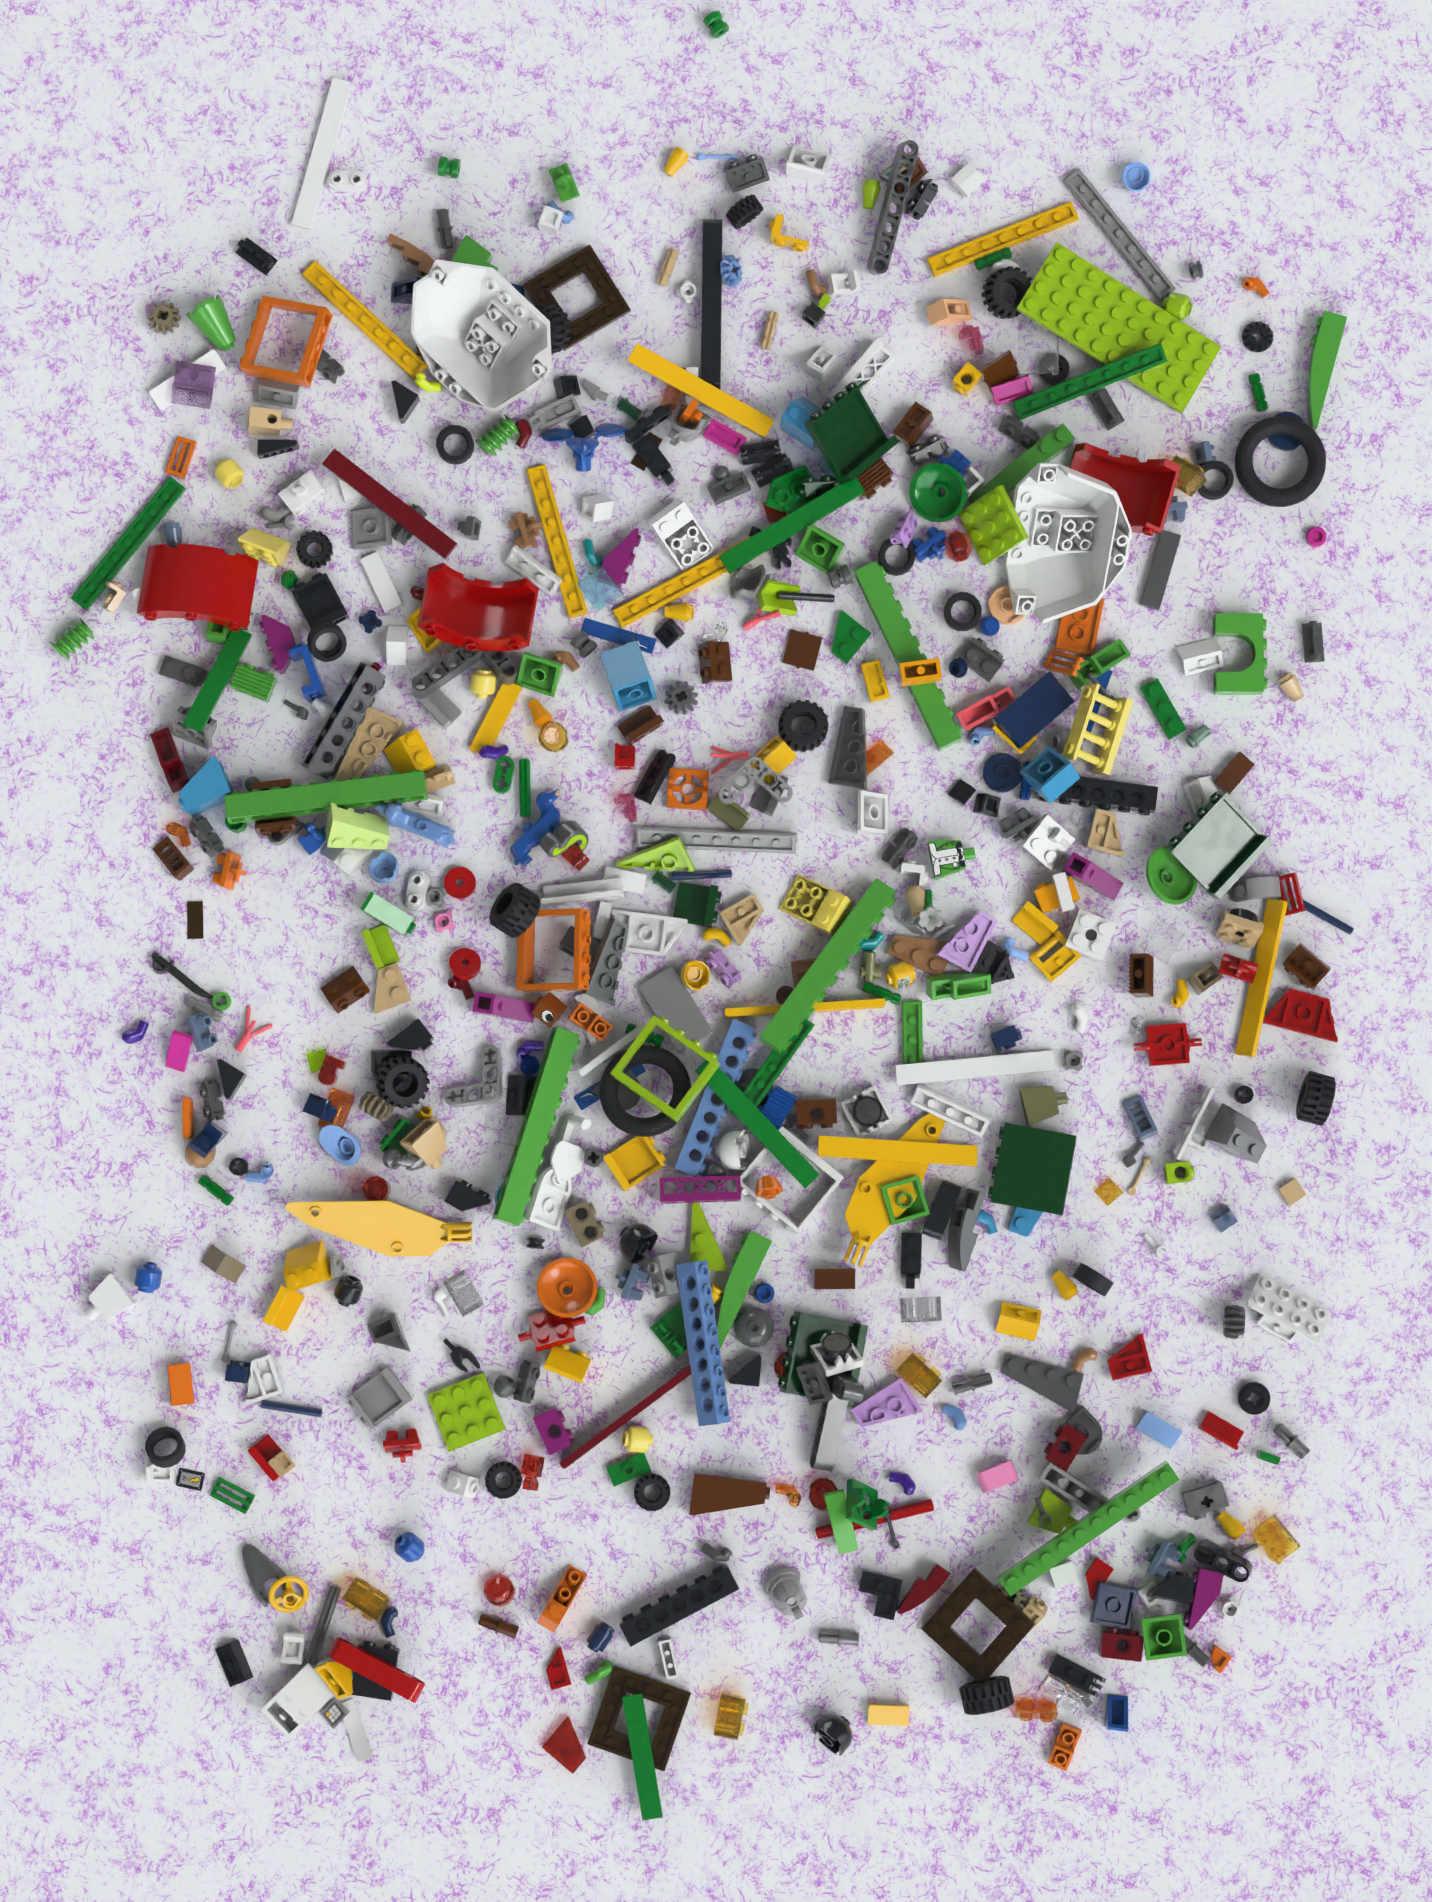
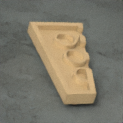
(368, 743)

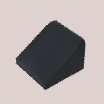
(566, 386)
(582, 427)
(669, 633)
(962, 792)
(986, 805)

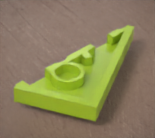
(666, 855)
(703, 1243)

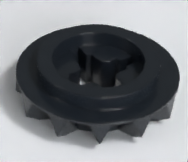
(1250, 341)
(1063, 372)
(1261, 1403)

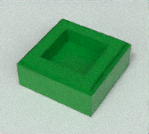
(1268, 1457)

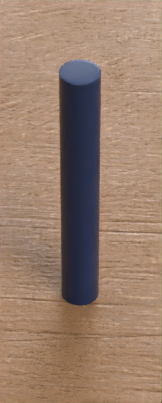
(701, 874)
(1328, 918)
(291, 1408)

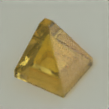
(1108, 1191)

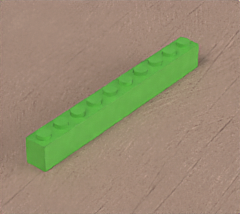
(905, 649)
(317, 797)
(827, 966)
(536, 1126)
(1088, 1528)

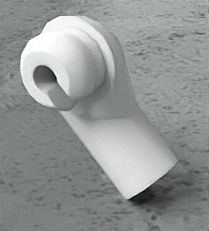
(1003, 263)
(1082, 1017)

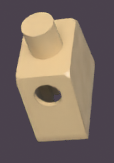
(259, 422)

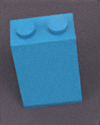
(794, 418)
(628, 675)
(205, 788)

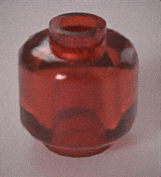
(958, 546)

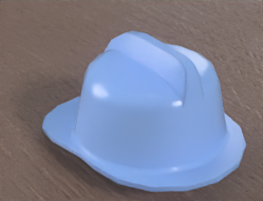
(340, 1144)

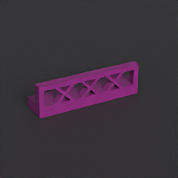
(700, 1197)

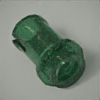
(628, 408)
(663, 881)

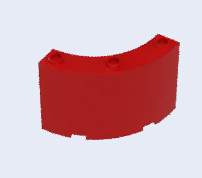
(1141, 486)
(198, 585)
(476, 611)

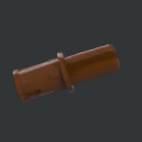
(498, 1625)

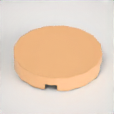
(1001, 606)

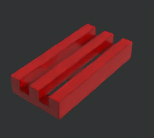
(1293, 876)

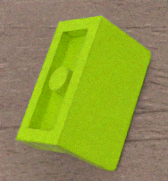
(768, 597)
(380, 946)

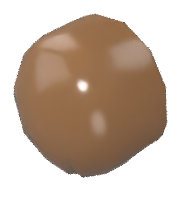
(196, 1160)

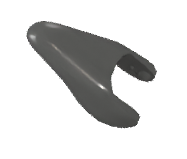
(259, 1570)

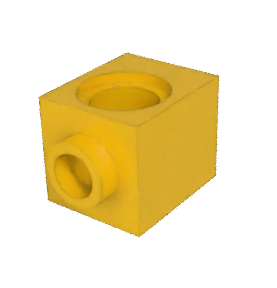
(970, 372)

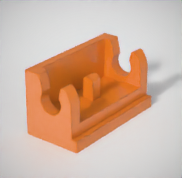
(180, 1384)

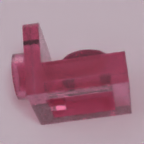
(975, 341)
(630, 809)

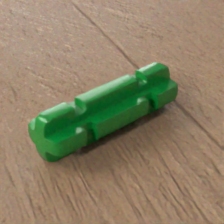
(990, 259)
(1258, 392)
(882, 993)
(656, 1039)
(216, 1190)

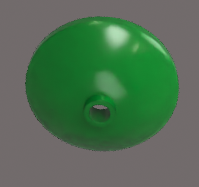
(926, 492)

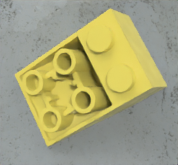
(265, 547)
(816, 905)

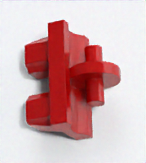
(1238, 968)
(402, 1447)

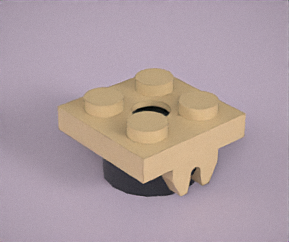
(1240, 927)

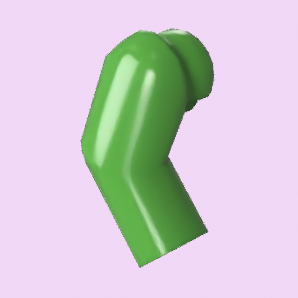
(598, 1303)
(605, 1670)

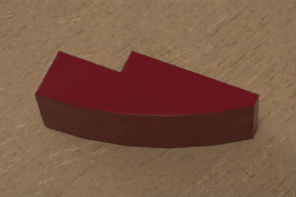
(170, 759)
(923, 1589)

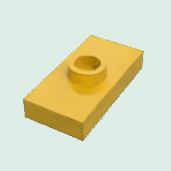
(875, 681)

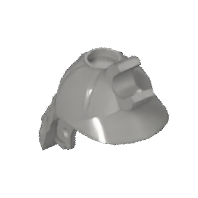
(688, 431)
(747, 582)
(786, 1591)

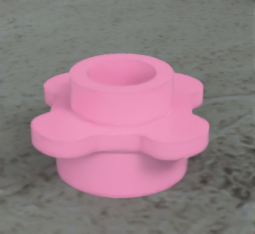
(438, 921)

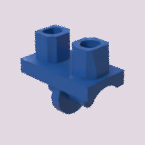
(932, 547)

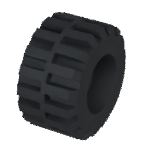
(993, 295)
(558, 326)
(803, 709)
(514, 910)
(391, 1070)
(1315, 1098)
(987, 1696)

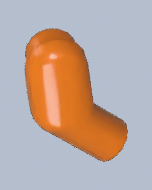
(1255, 284)

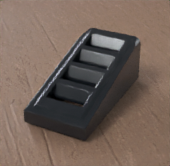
(270, 448)

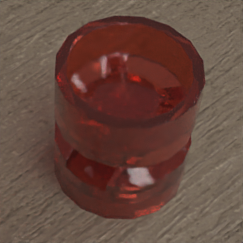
(376, 1189)

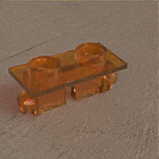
(1028, 1711)

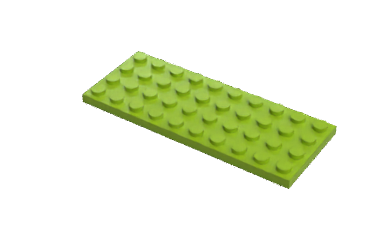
(1115, 321)

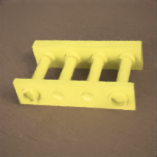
(1112, 735)

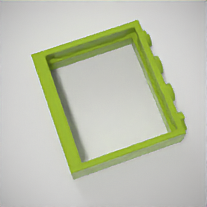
(678, 1034)

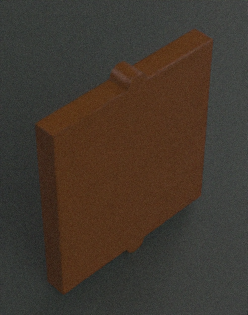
(1000, 370)
(802, 650)

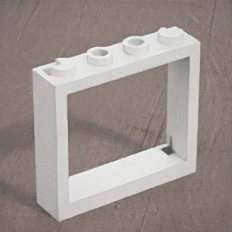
(809, 1154)

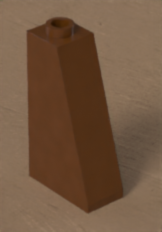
(722, 1493)

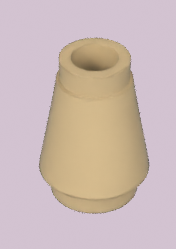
(1291, 686)
(915, 898)

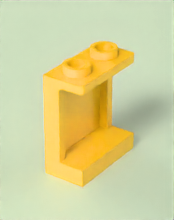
(635, 1161)

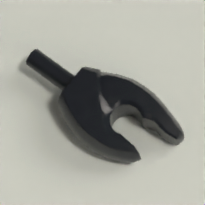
(460, 1353)

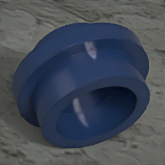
(958, 668)

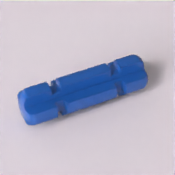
(1025, 786)

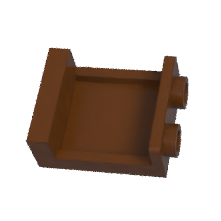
(282, 825)

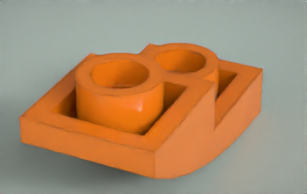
(590, 1021)
(1064, 1746)

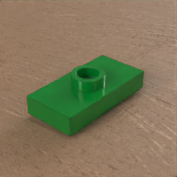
(628, 1469)

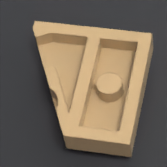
(1104, 833)
(742, 917)
(390, 989)

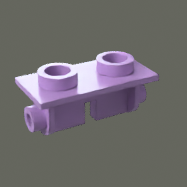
(904, 529)
(727, 975)

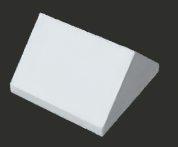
(808, 164)
(872, 813)

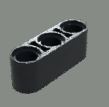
(941, 1210)
(1212, 1561)

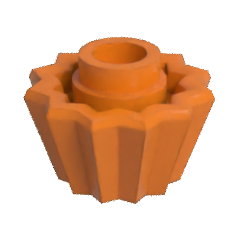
(768, 1187)

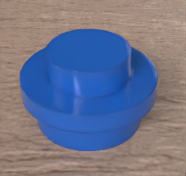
(989, 626)
(764, 1293)

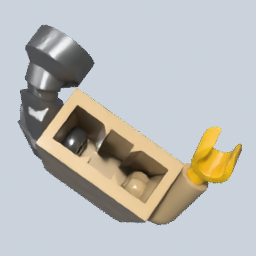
(423, 1145)

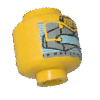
(900, 975)

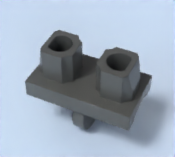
(1009, 829)

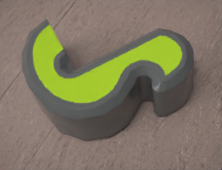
(564, 837)

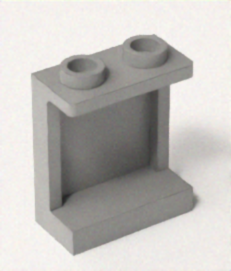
(379, 1398)

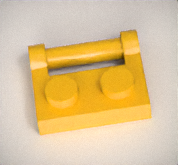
(1058, 961)

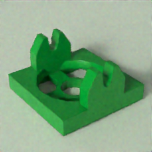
(855, 1499)

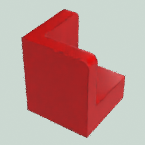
(624, 757)

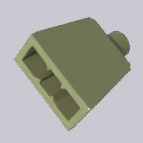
(1040, 1103)

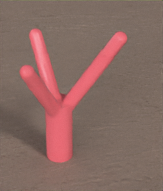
(757, 618)
(726, 754)
(247, 1031)

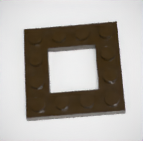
(581, 262)
(1016, 1621)
(626, 1681)

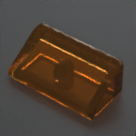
(671, 396)
(877, 756)
(343, 1102)

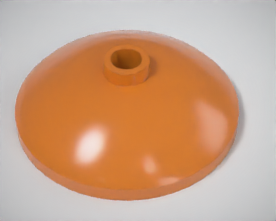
(567, 1274)

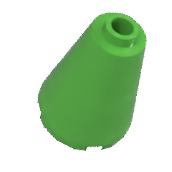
(214, 323)

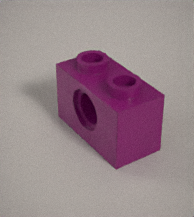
(553, 1443)

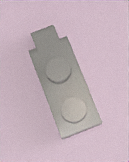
(554, 413)

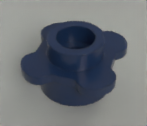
(371, 615)

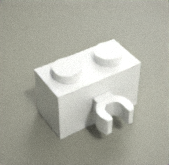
(302, 494)

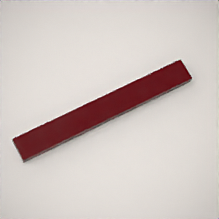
(389, 504)
(626, 1417)

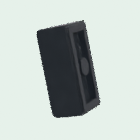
(234, 1663)

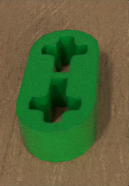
(499, 774)

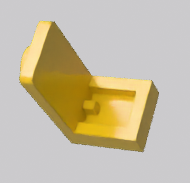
(782, 240)

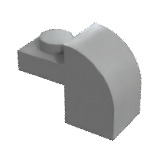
(1257, 888)

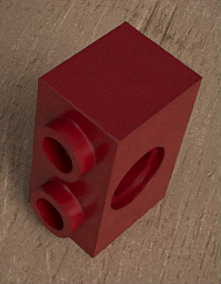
(1064, 1458)
(1133, 1647)

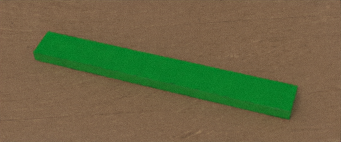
(1090, 381)
(791, 525)
(128, 543)
(760, 1126)

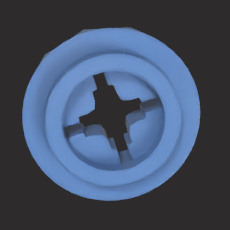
(728, 264)

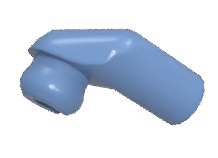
(568, 216)
(978, 733)
(262, 1175)
(957, 1415)

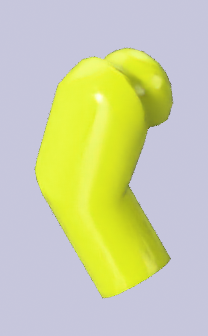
(425, 385)

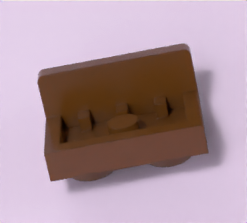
(715, 662)
(1306, 966)
(345, 989)

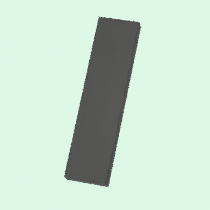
(1160, 570)

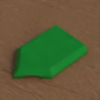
(784, 491)

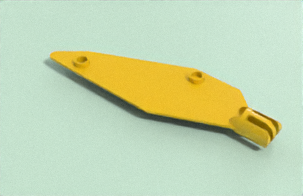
(867, 1210)
(382, 1226)

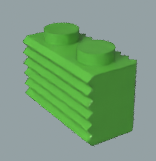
(253, 683)

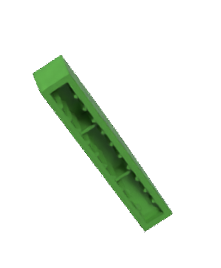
(1322, 362)
(1041, 452)
(741, 1277)

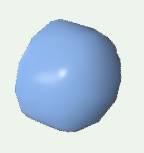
(1135, 176)
(384, 867)

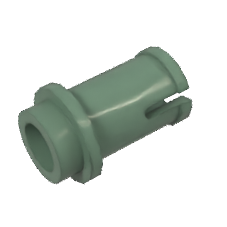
(1199, 735)

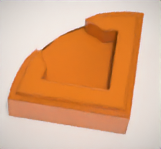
(1219, 1658)

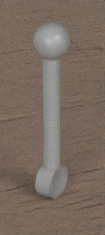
(225, 1358)

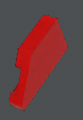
(1099, 1572)
(557, 1671)

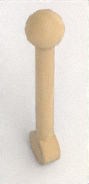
(1131, 1191)

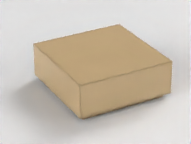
(1292, 1192)
(281, 1463)

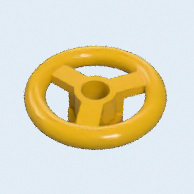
(290, 1603)

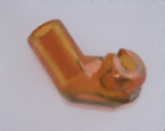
(179, 831)
(790, 1491)

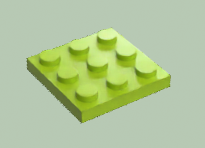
(993, 525)
(466, 1412)

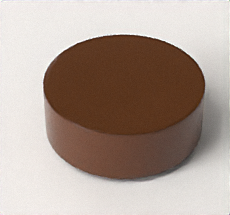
(783, 993)

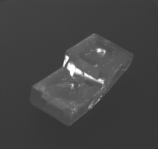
(496, 1112)
(1064, 1694)

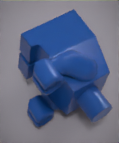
(957, 461)
(313, 839)

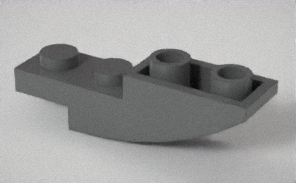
(961, 1235)

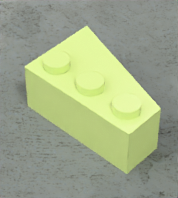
(355, 830)

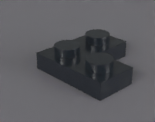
(886, 1588)

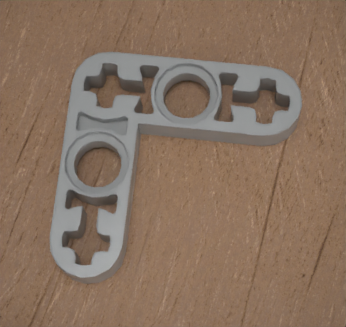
(758, 776)
(484, 1088)

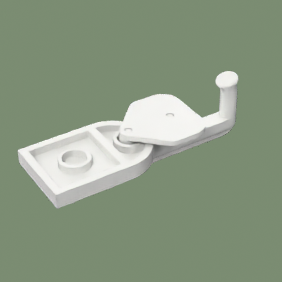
(554, 1182)

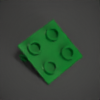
(671, 1331)

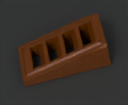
(182, 867)

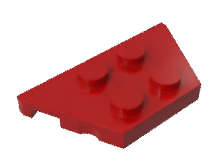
(1304, 1015)

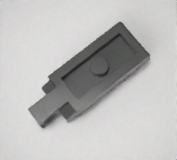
(183, 671)

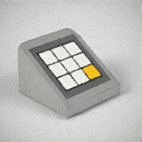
(334, 1713)

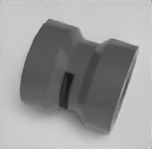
(839, 576)
(583, 644)

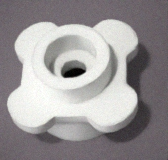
(687, 285)
(1227, 1615)

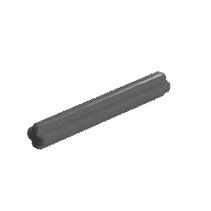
(322, 1625)

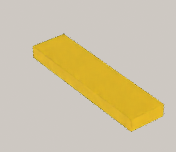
(496, 716)

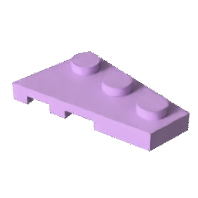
(968, 942)
(887, 1404)

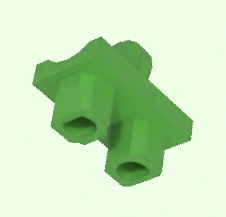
(564, 183)

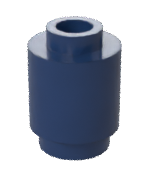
(600, 1637)

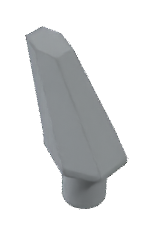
(594, 390)
(1087, 1701)

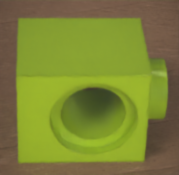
(1169, 1172)

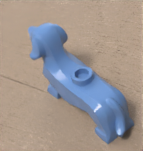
(416, 824)

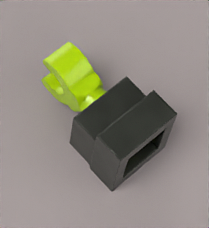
(815, 313)

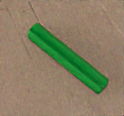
(524, 788)

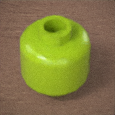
(1178, 305)

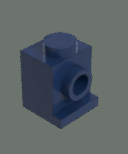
(1006, 1038)
(320, 1108)
(238, 1371)

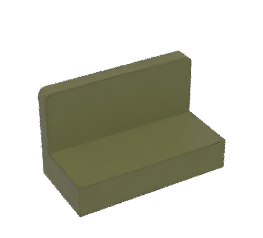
(730, 814)

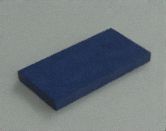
(1034, 710)

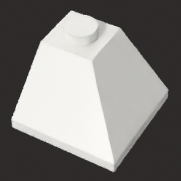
(347, 859)

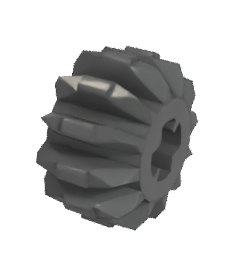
(676, 692)
(1234, 1322)

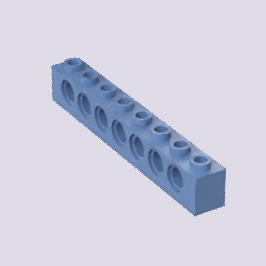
(685, 1164)
(703, 1343)

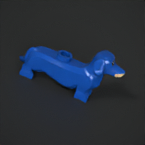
(532, 835)

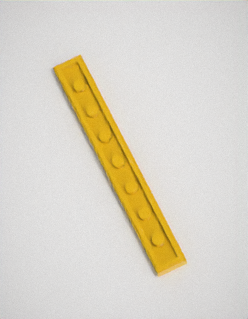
(1005, 237)
(364, 320)
(700, 390)
(556, 541)
(671, 590)
(1259, 989)
(819, 1007)
(897, 1151)

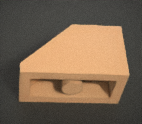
(948, 312)

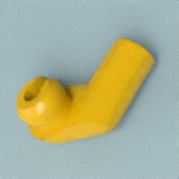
(716, 933)
(1182, 995)

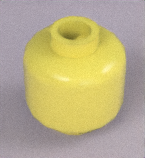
(229, 473)
(482, 683)
(637, 1439)

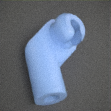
(1015, 952)

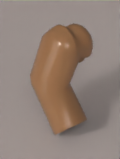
(813, 283)
(565, 658)
(1083, 1356)

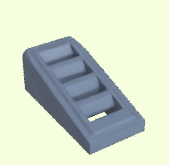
(1148, 1133)

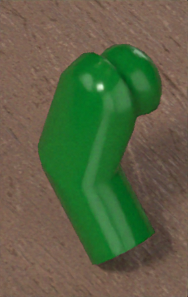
(1184, 1545)

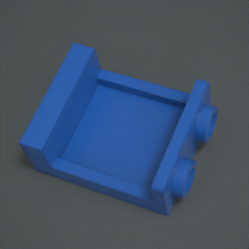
(316, 689)

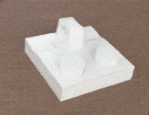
(1047, 842)

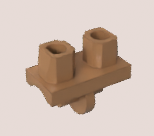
(528, 529)

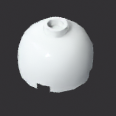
(734, 1150)

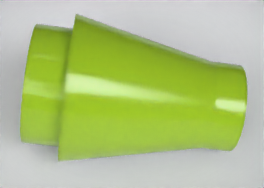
(870, 190)

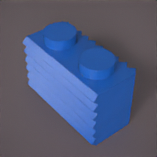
(777, 1106)

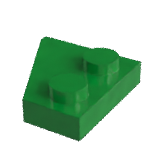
(848, 638)

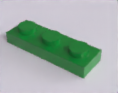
(1163, 709)

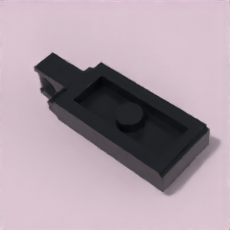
(654, 459)
(911, 1258)

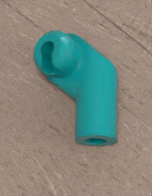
(590, 554)
(872, 943)

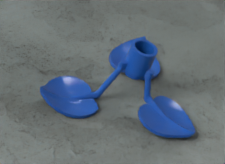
(582, 446)

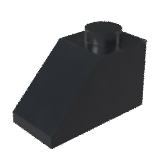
(413, 1038)
(1174, 1588)

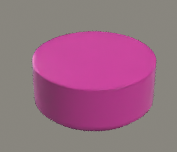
(1316, 537)

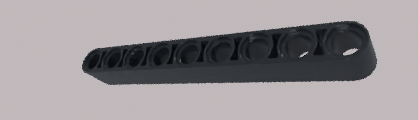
(711, 302)

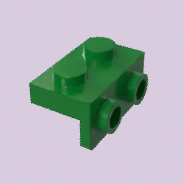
(401, 1129)

